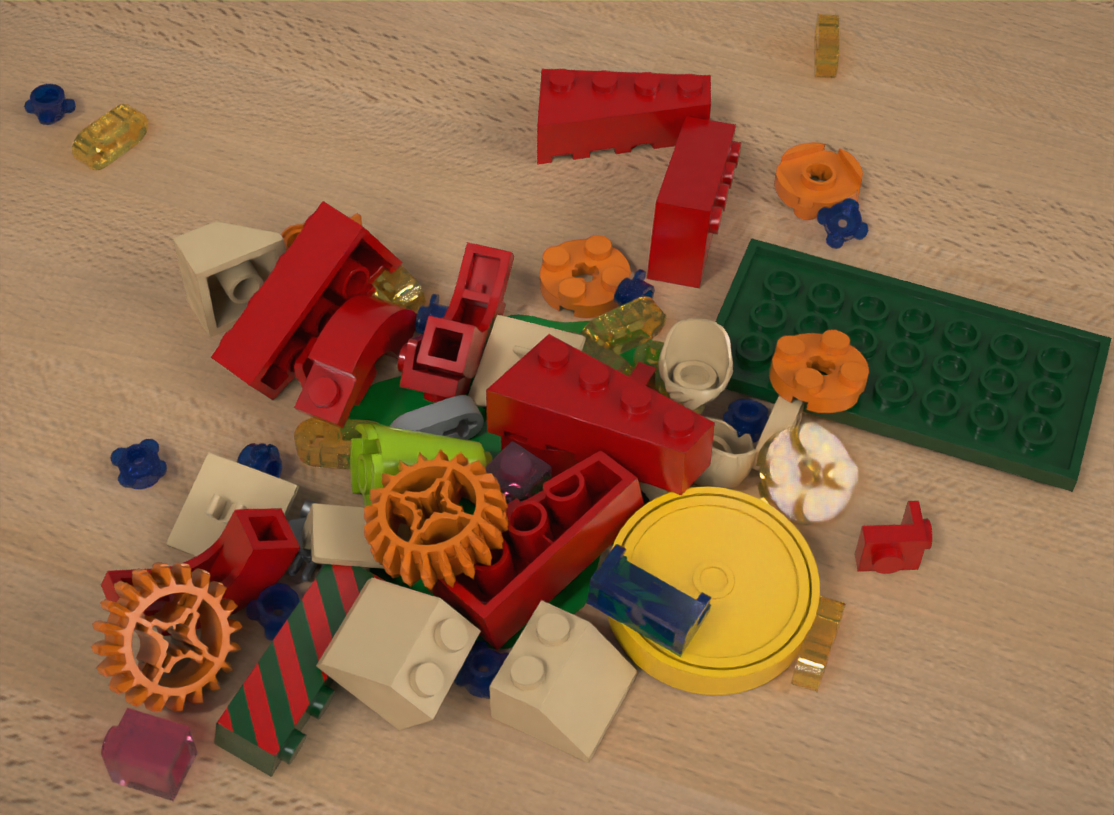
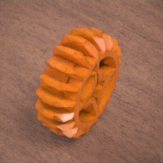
(442, 536)
(155, 654)

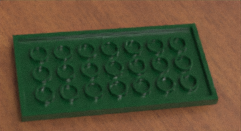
(939, 364)

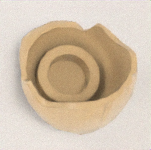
(696, 362)
(730, 458)

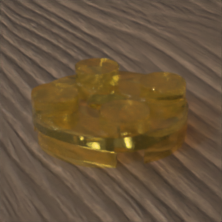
(831, 470)

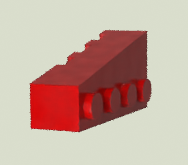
(615, 110)
(692, 201)
(309, 283)
(587, 407)
(545, 546)

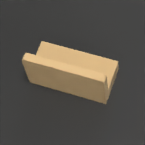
(338, 536)

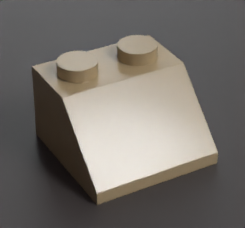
(223, 269)
(399, 652)
(561, 682)

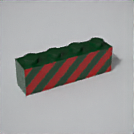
(285, 685)

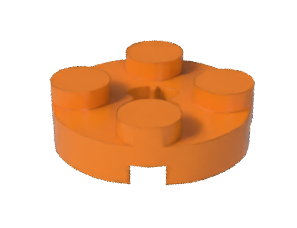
(796, 189)
(578, 257)
(797, 374)

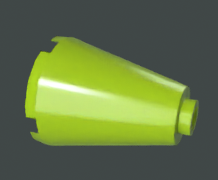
(386, 445)

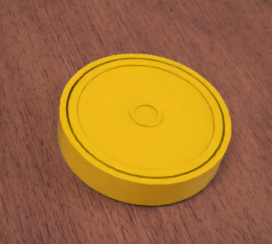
(752, 568)

